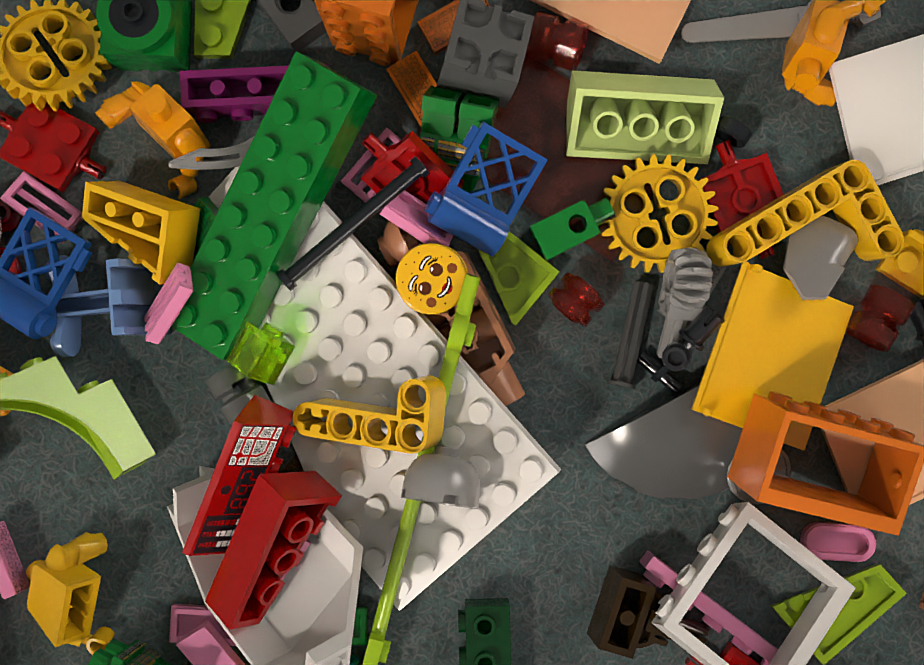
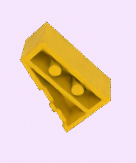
(144, 223)

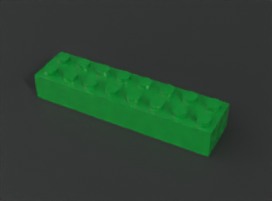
(272, 202)

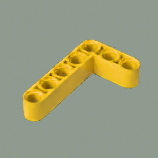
(834, 194)

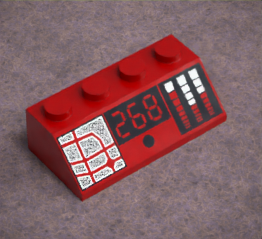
(248, 451)

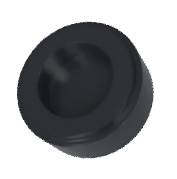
(733, 130)

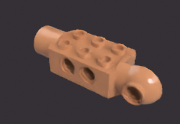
(491, 341)

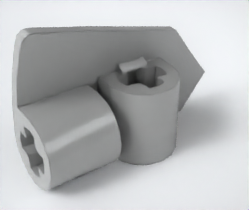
(817, 256)

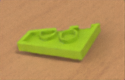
(218, 27)

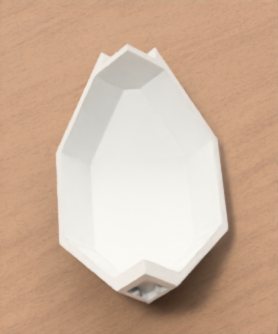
(315, 608)

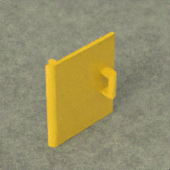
(771, 345)

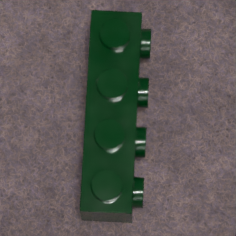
(486, 632)

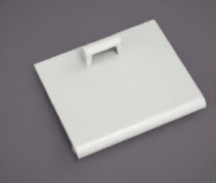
(883, 108)

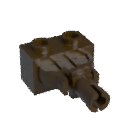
(626, 612)

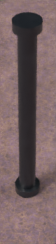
(352, 223)

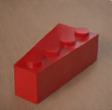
(268, 544)

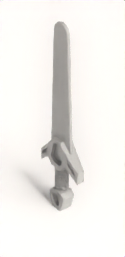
(757, 25)

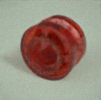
(576, 299)

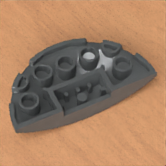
(669, 450)

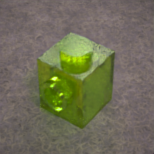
(261, 352)

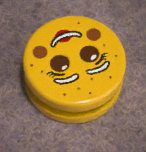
(431, 278)

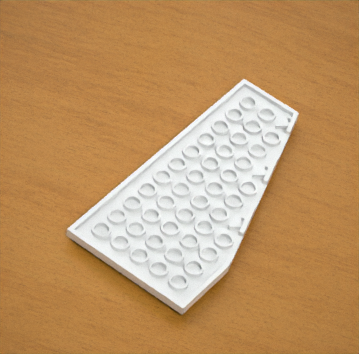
(360, 346)

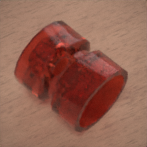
(557, 41)
(880, 316)

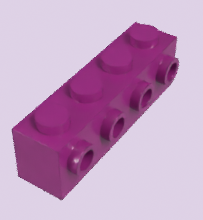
(229, 92)

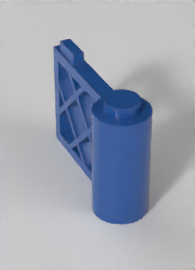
(467, 215)
(23, 302)

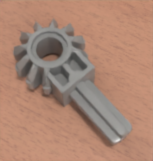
(683, 291)

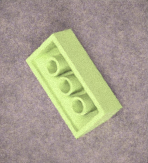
(641, 116)

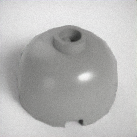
(442, 479)

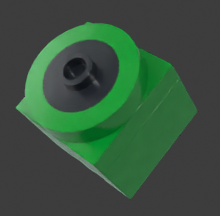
(146, 34)

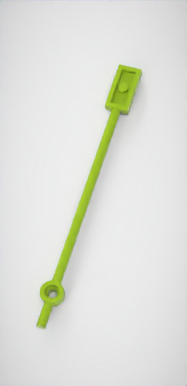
(460, 334)

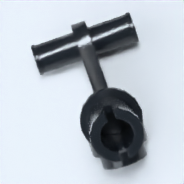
(678, 353)

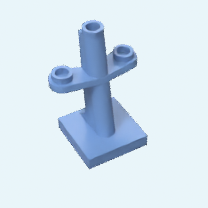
(126, 299)

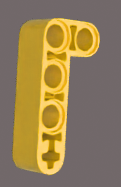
(368, 418)

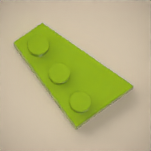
(872, 597)

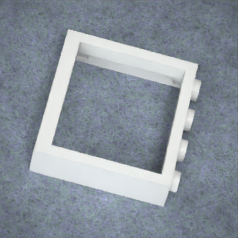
(810, 626)

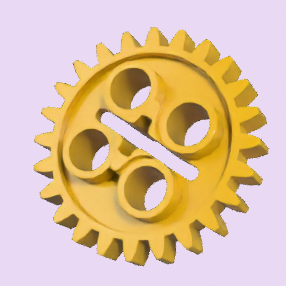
(23, 70)
(690, 202)

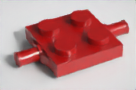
(50, 145)
(397, 157)
(741, 189)

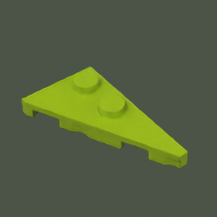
(518, 276)

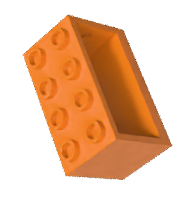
(368, 27)
(886, 483)

